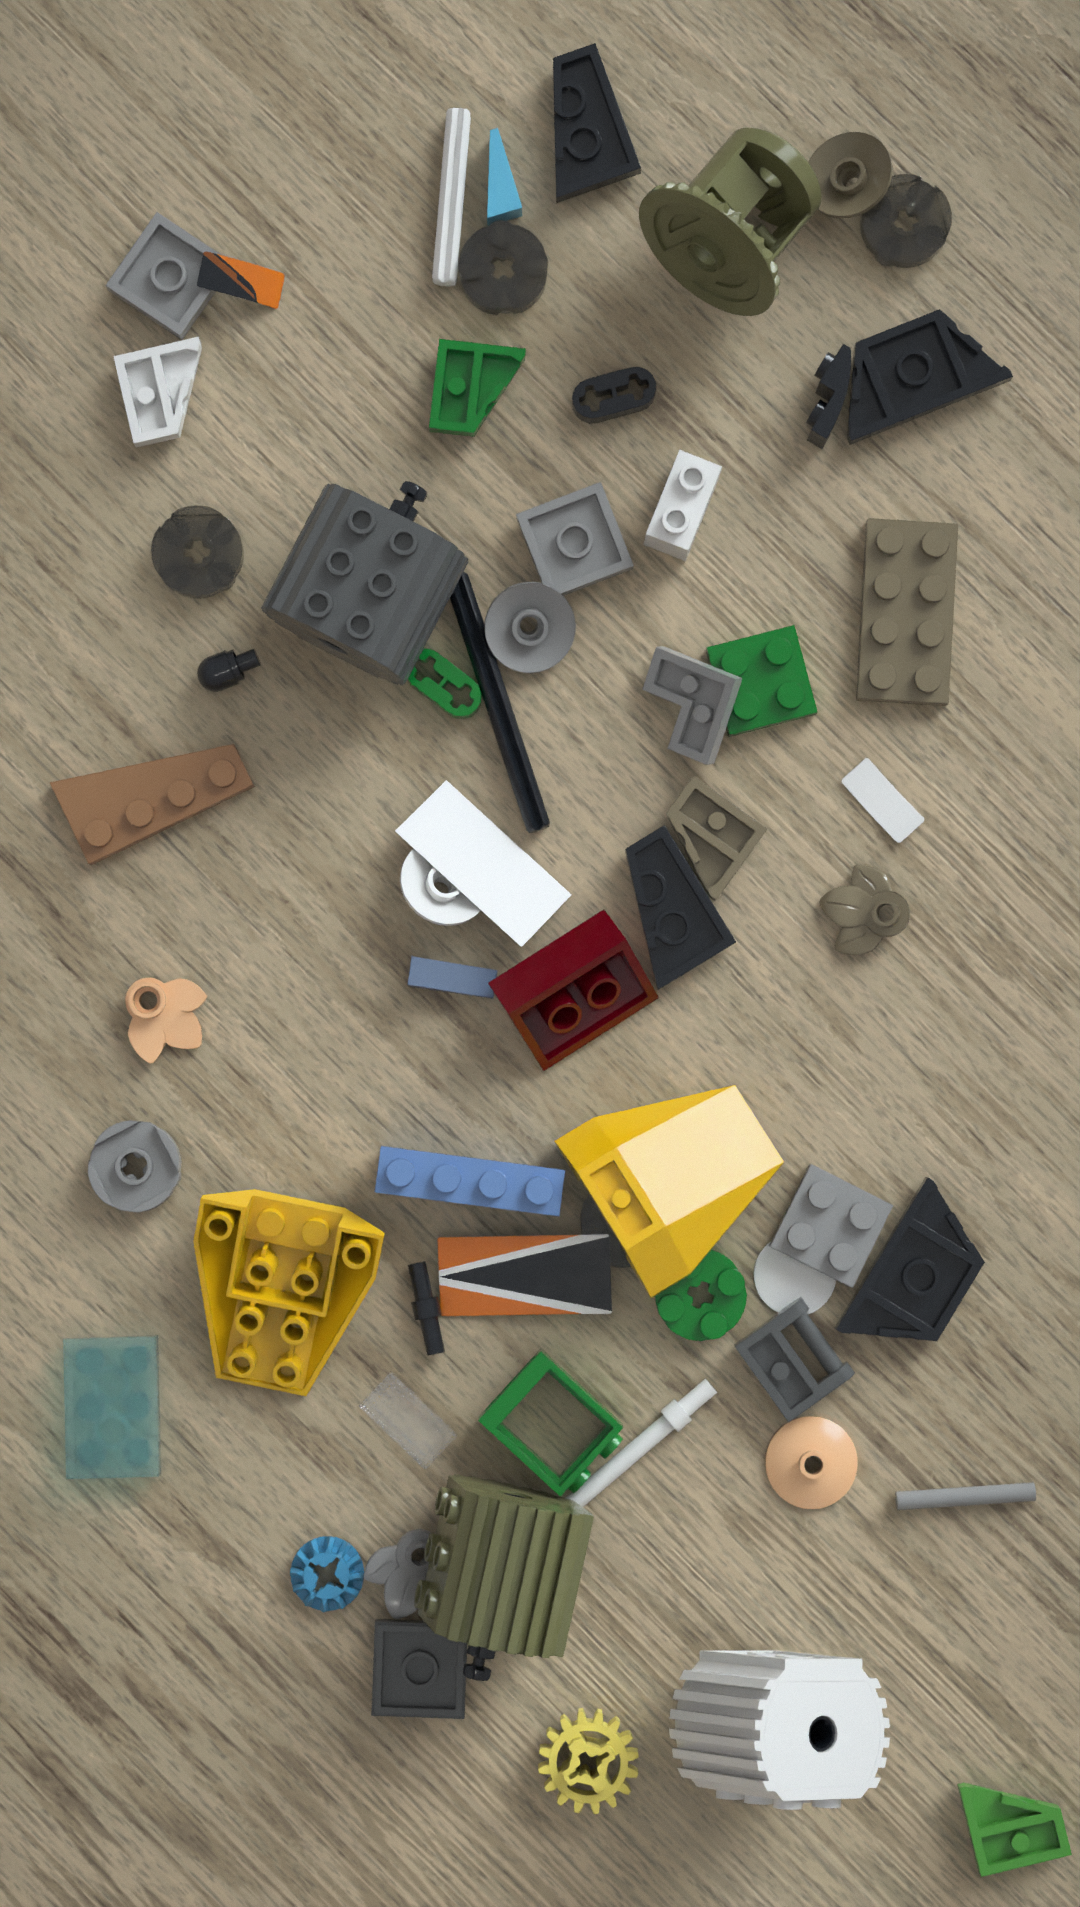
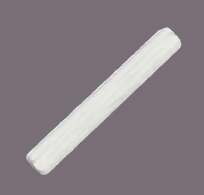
(451, 197)

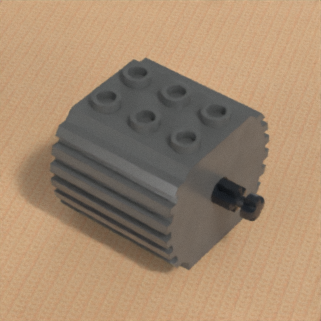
(366, 581)

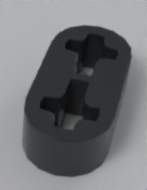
(616, 405)

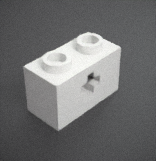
(682, 505)

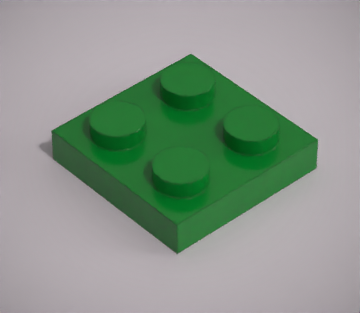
(773, 681)

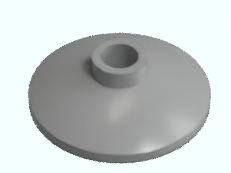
(534, 649)

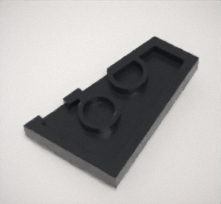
(588, 127)
(674, 908)

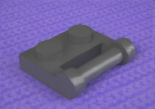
(781, 1368)

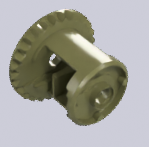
(702, 228)

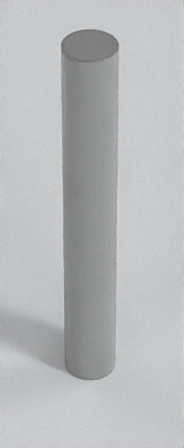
(965, 1496)

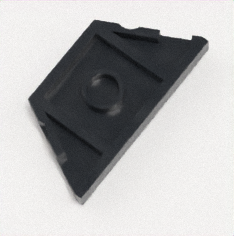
(916, 373)
(916, 1275)

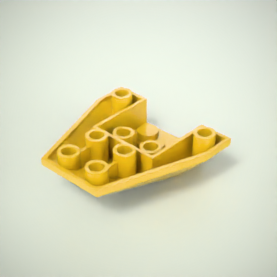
(672, 1177)
(280, 1283)

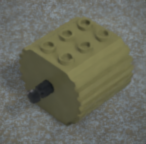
(502, 1569)

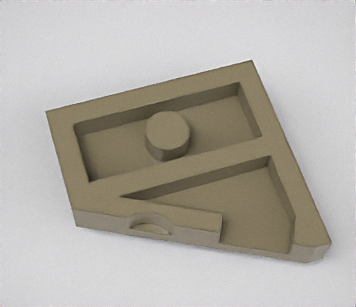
(713, 834)

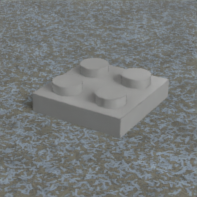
(163, 275)
(575, 540)
(831, 1225)

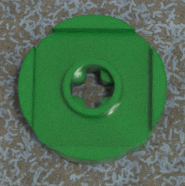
(712, 1318)

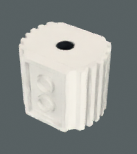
(780, 1727)

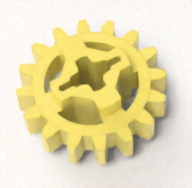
(570, 1773)

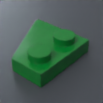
(469, 384)

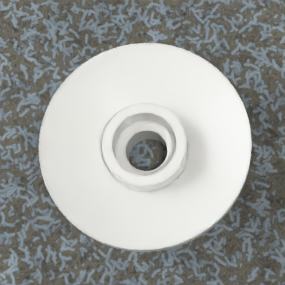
(418, 889)

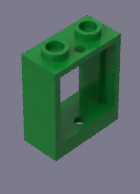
(576, 1472)

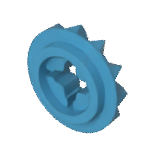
(322, 1552)

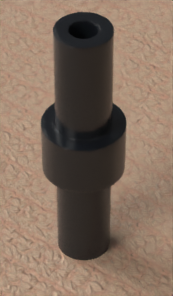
(426, 1308)

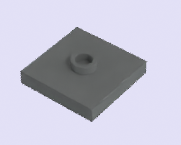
(417, 1672)

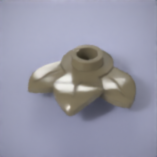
(858, 909)

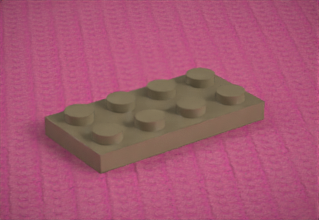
(907, 612)

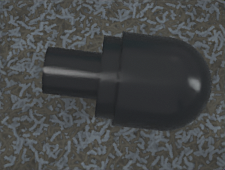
(226, 669)

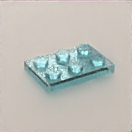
(112, 1407)

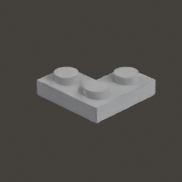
(704, 698)

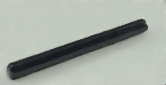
(499, 707)

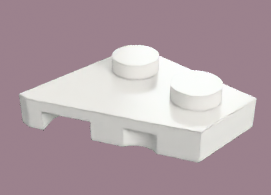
(158, 389)

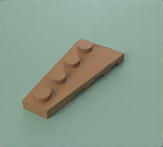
(140, 800)

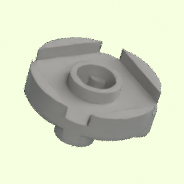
(109, 1159)

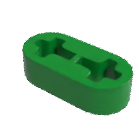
(451, 675)

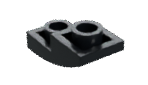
(833, 385)

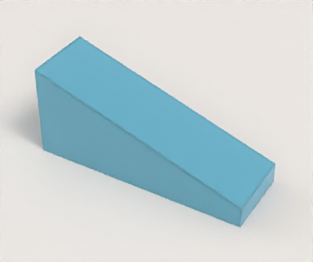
(502, 191)

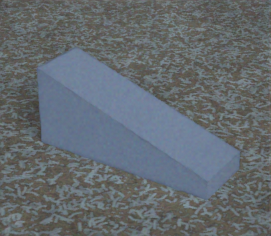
(451, 977)

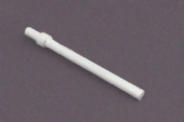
(675, 1416)

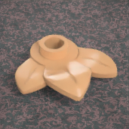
(169, 1021)

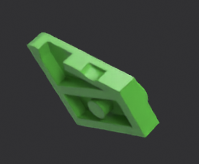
(1011, 1829)

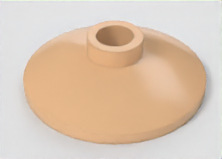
(791, 1448)

